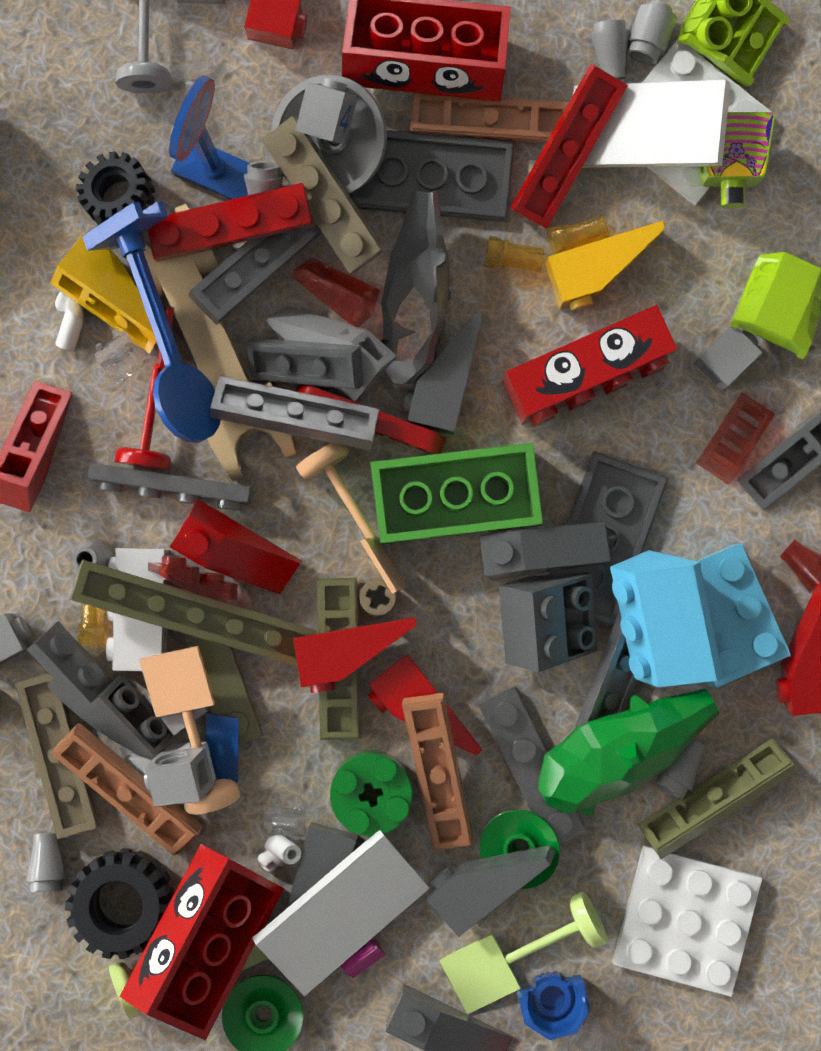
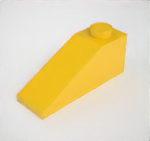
(589, 269)
(106, 290)

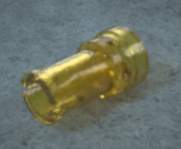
(572, 236)
(513, 255)
(92, 627)

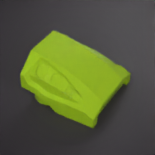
(739, 35)
(781, 302)

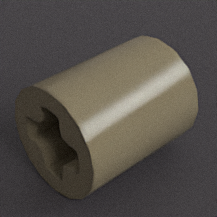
(377, 597)

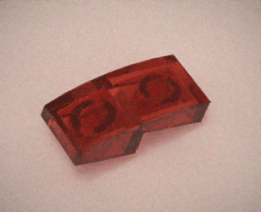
(186, 576)

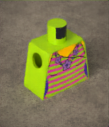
(744, 157)

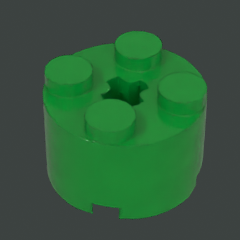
(358, 812)

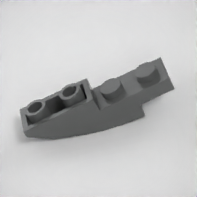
(104, 703)

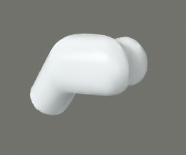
(71, 323)
(278, 853)

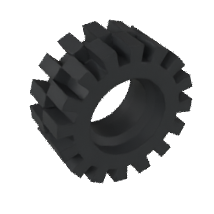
(107, 173)

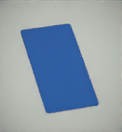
(223, 745)

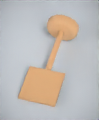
(324, 461)
(177, 685)

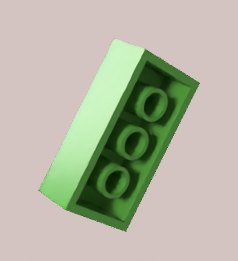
(456, 493)

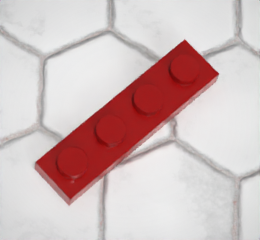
(569, 146)
(231, 222)

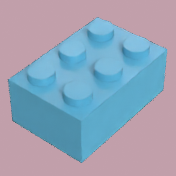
(740, 615)

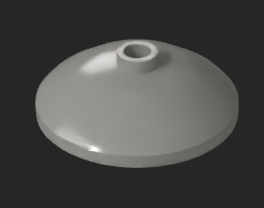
(367, 137)

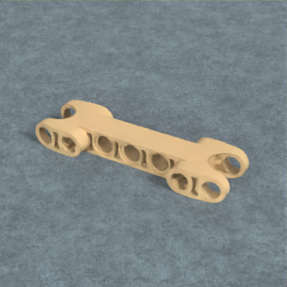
(208, 345)

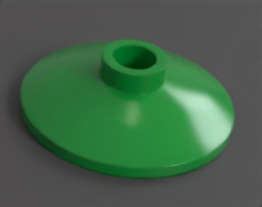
(508, 826)
(250, 1032)

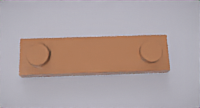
(484, 119)
(438, 771)
(124, 789)

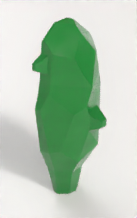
(622, 750)

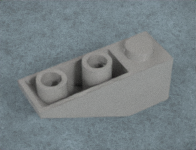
(307, 327)

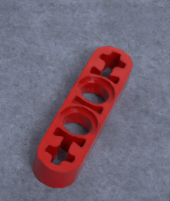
(395, 428)

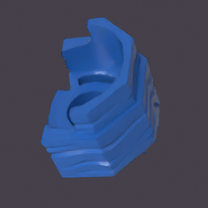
(554, 1005)

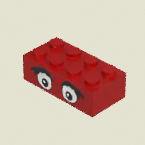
(427, 47)
(589, 364)
(201, 943)

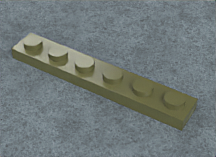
(186, 612)

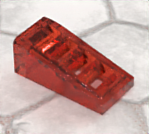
(341, 292)
(717, 464)

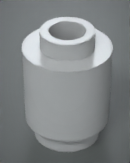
(651, 32)

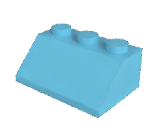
(666, 620)

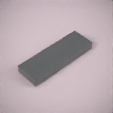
(305, 363)

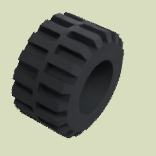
(86, 910)

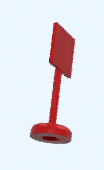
(144, 456)

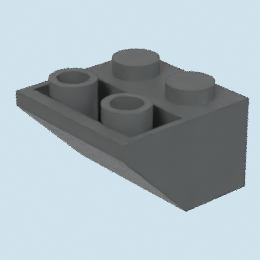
(548, 620)

